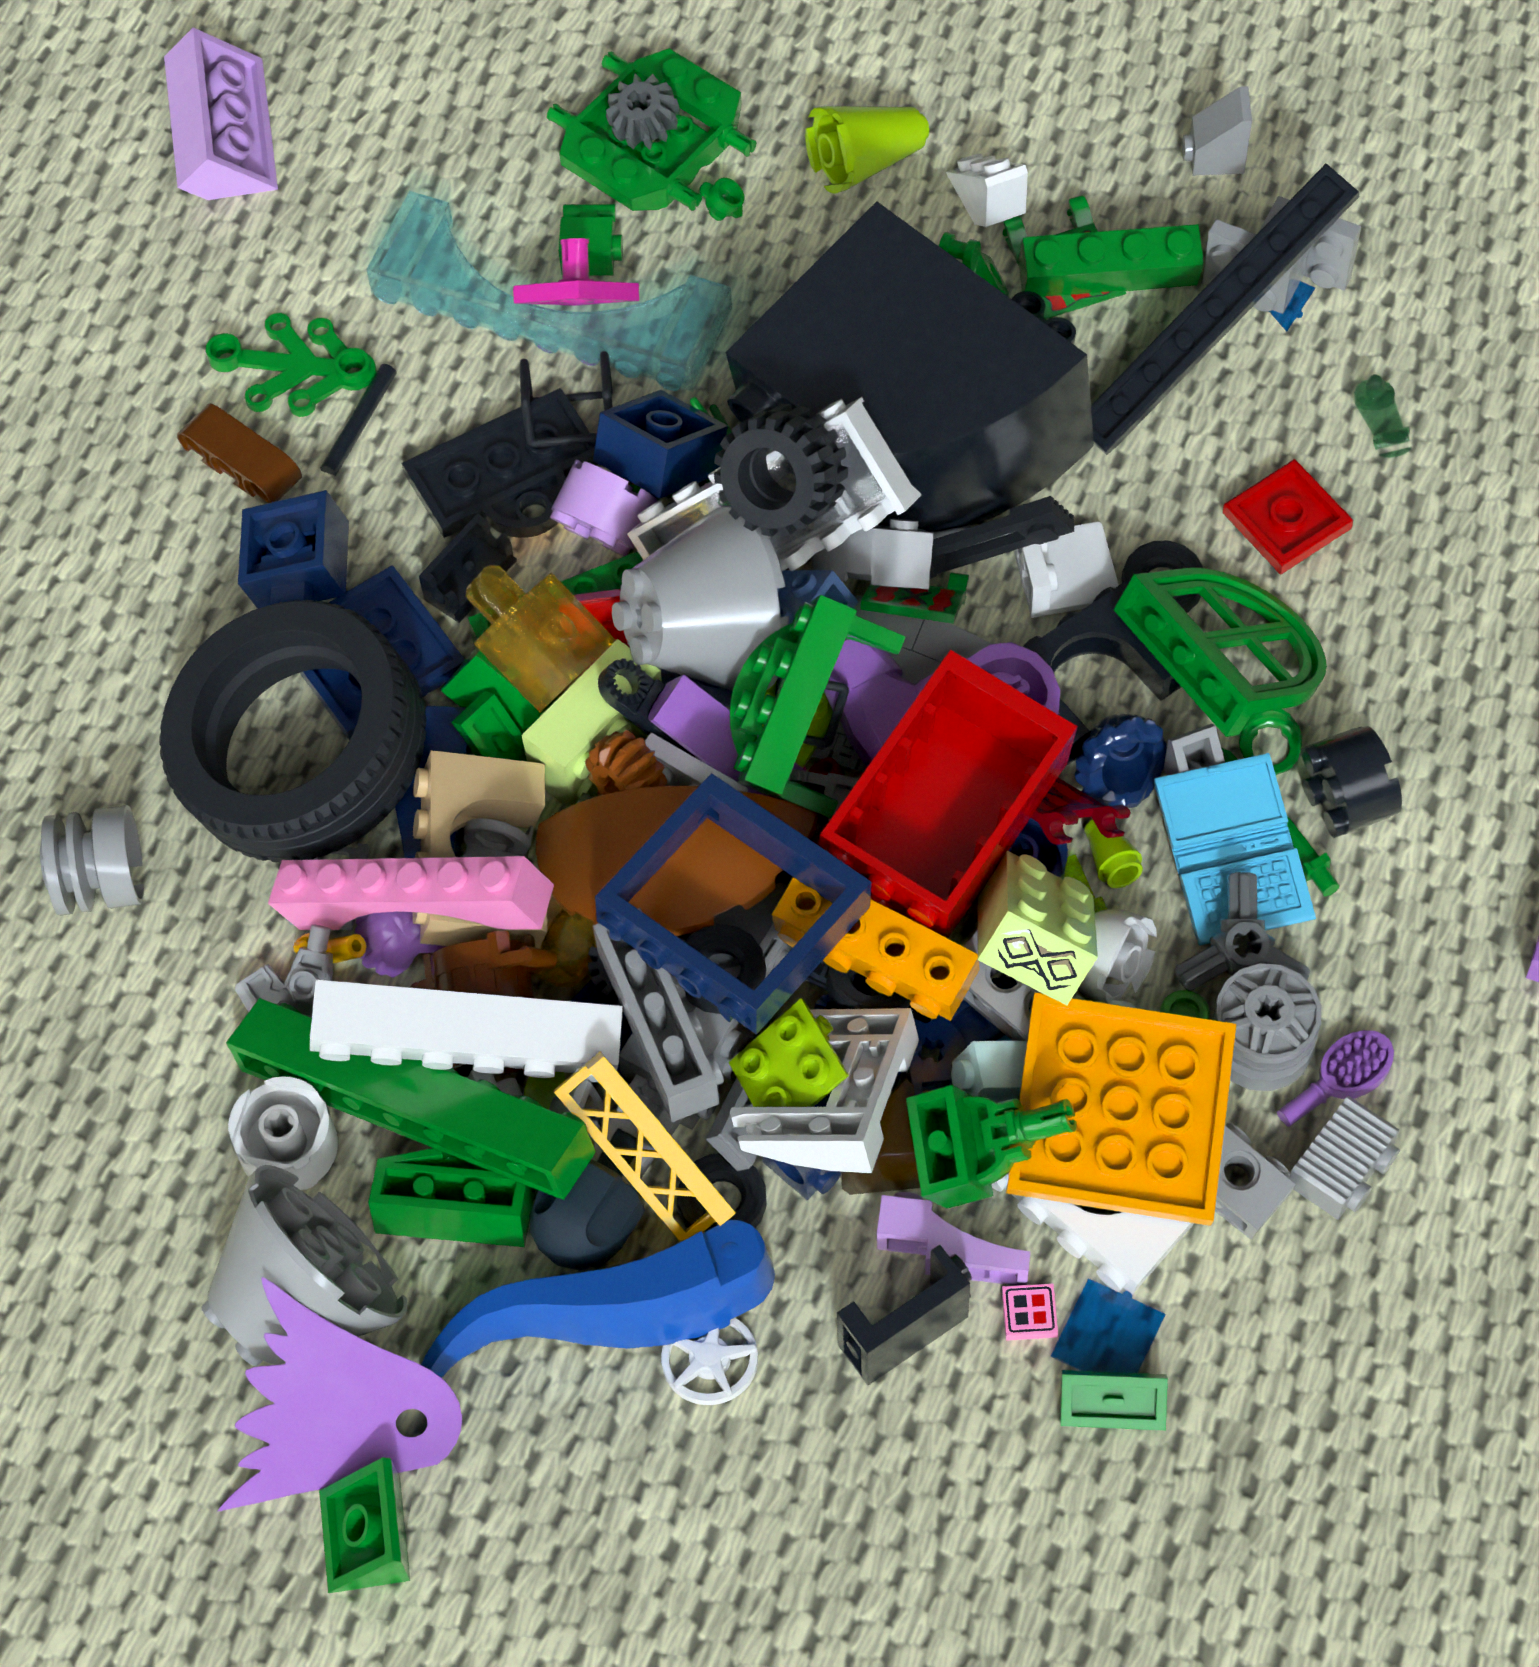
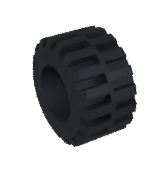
(754, 491)

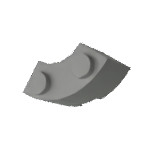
(884, 555)

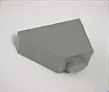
(1220, 136)

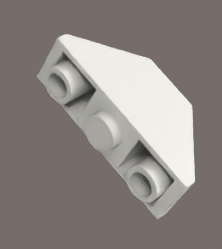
(990, 188)

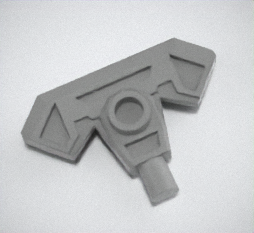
(298, 990)

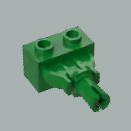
(974, 1141)

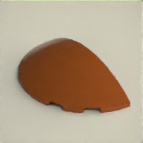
(704, 877)

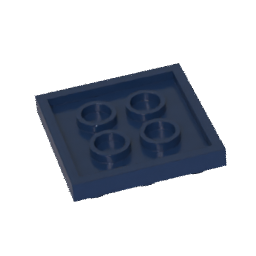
(409, 629)

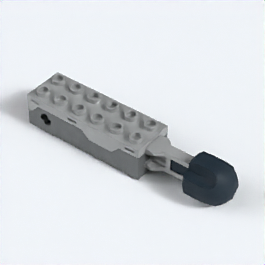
(603, 1204)

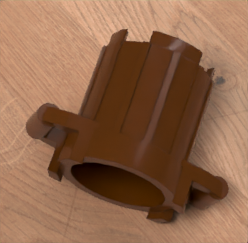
(487, 967)

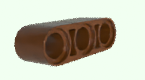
(240, 453)

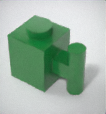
(597, 225)

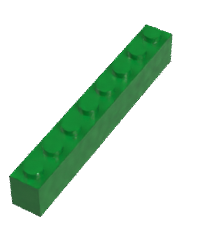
(422, 1103)

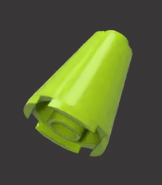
(862, 141)

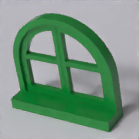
(1196, 655)

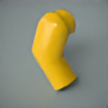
(342, 948)

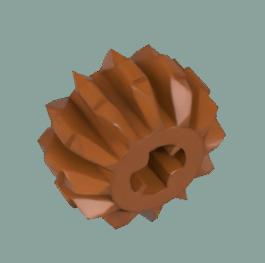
(623, 764)

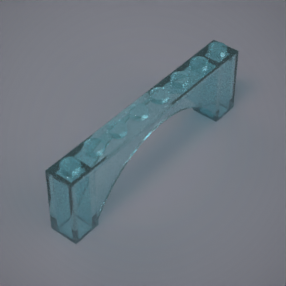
(654, 339)

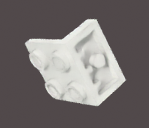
(1066, 571)

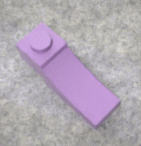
(912, 1227)

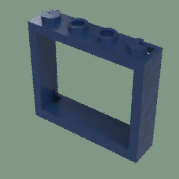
(775, 841)

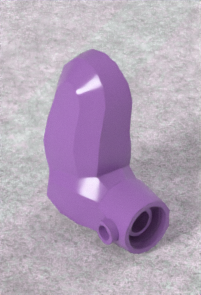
(882, 697)

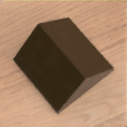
(896, 1160)

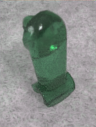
(1379, 410)

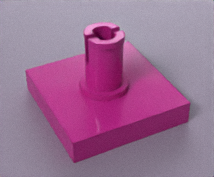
(575, 286)

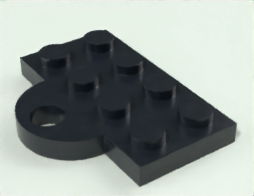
(498, 472)

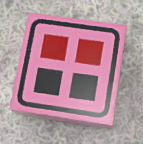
(1029, 1312)

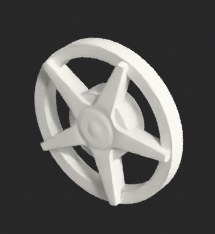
(710, 1360)

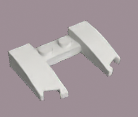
(848, 1130)

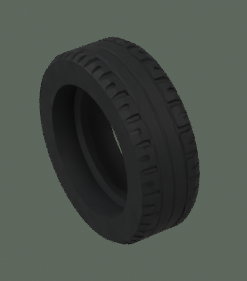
(233, 672)

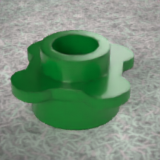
(723, 198)

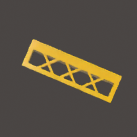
(657, 1135)

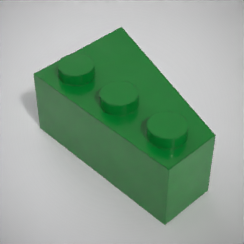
(448, 1200)

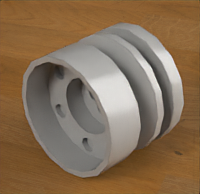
(82, 861)
(1269, 1051)

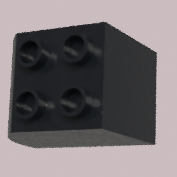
(949, 368)

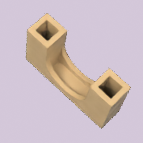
(463, 789)

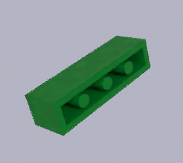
(1111, 260)

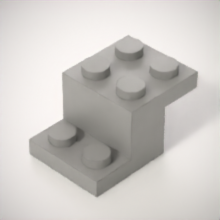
(1326, 262)

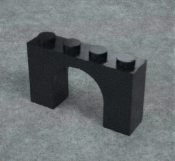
(1103, 632)

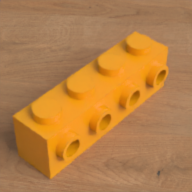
(888, 951)

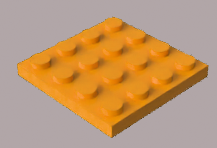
(1144, 1104)

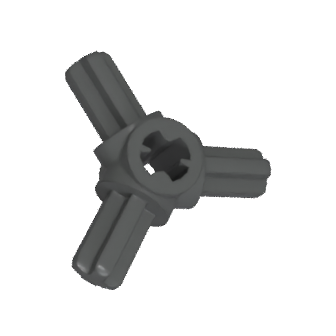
(1241, 921)

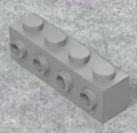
(662, 1028)

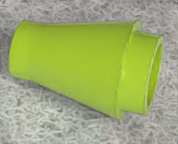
(1114, 858)

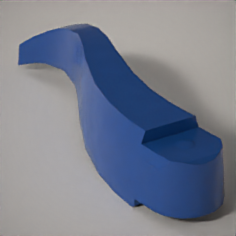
(626, 1306)

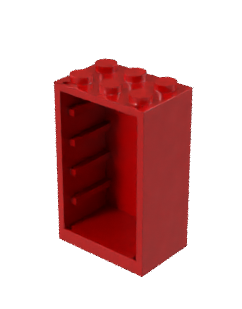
(949, 793)

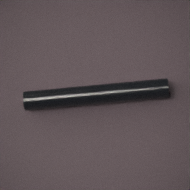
(358, 419)

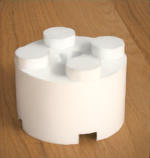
(285, 1128)

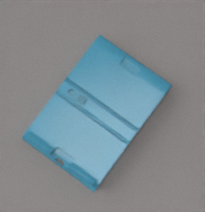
(1229, 823)

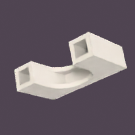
(1119, 1244)

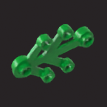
(296, 365)

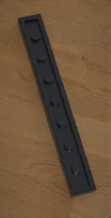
(1220, 306)

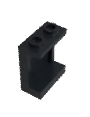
(910, 1327)

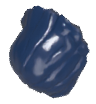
(1121, 760)

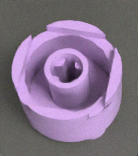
(600, 506)

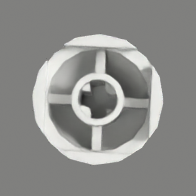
(1121, 954)

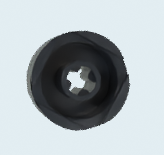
(1351, 780)

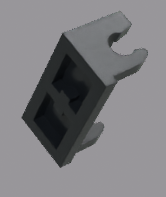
(460, 562)

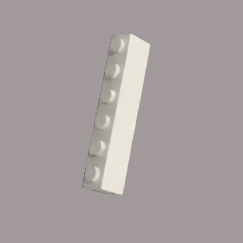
(461, 1029)

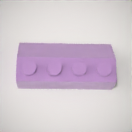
(219, 118)

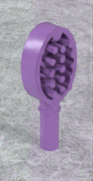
(1349, 1068)

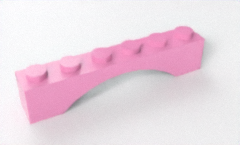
(482, 890)

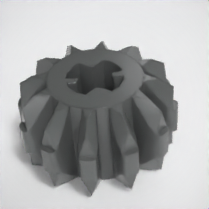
(642, 111)

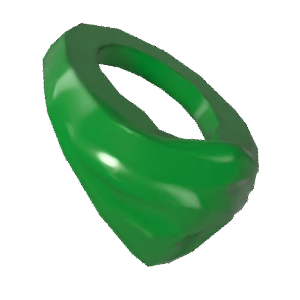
(1275, 719)

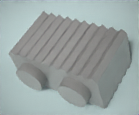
(1344, 1158)

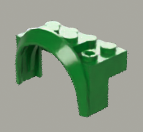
(804, 659)

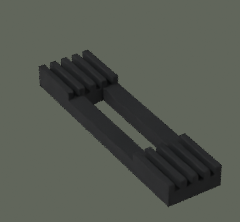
(1027, 524)

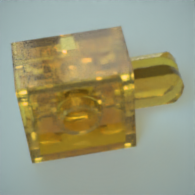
(537, 636)

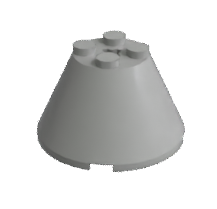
(703, 600)
(308, 1253)

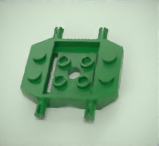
(657, 176)

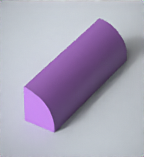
(699, 725)

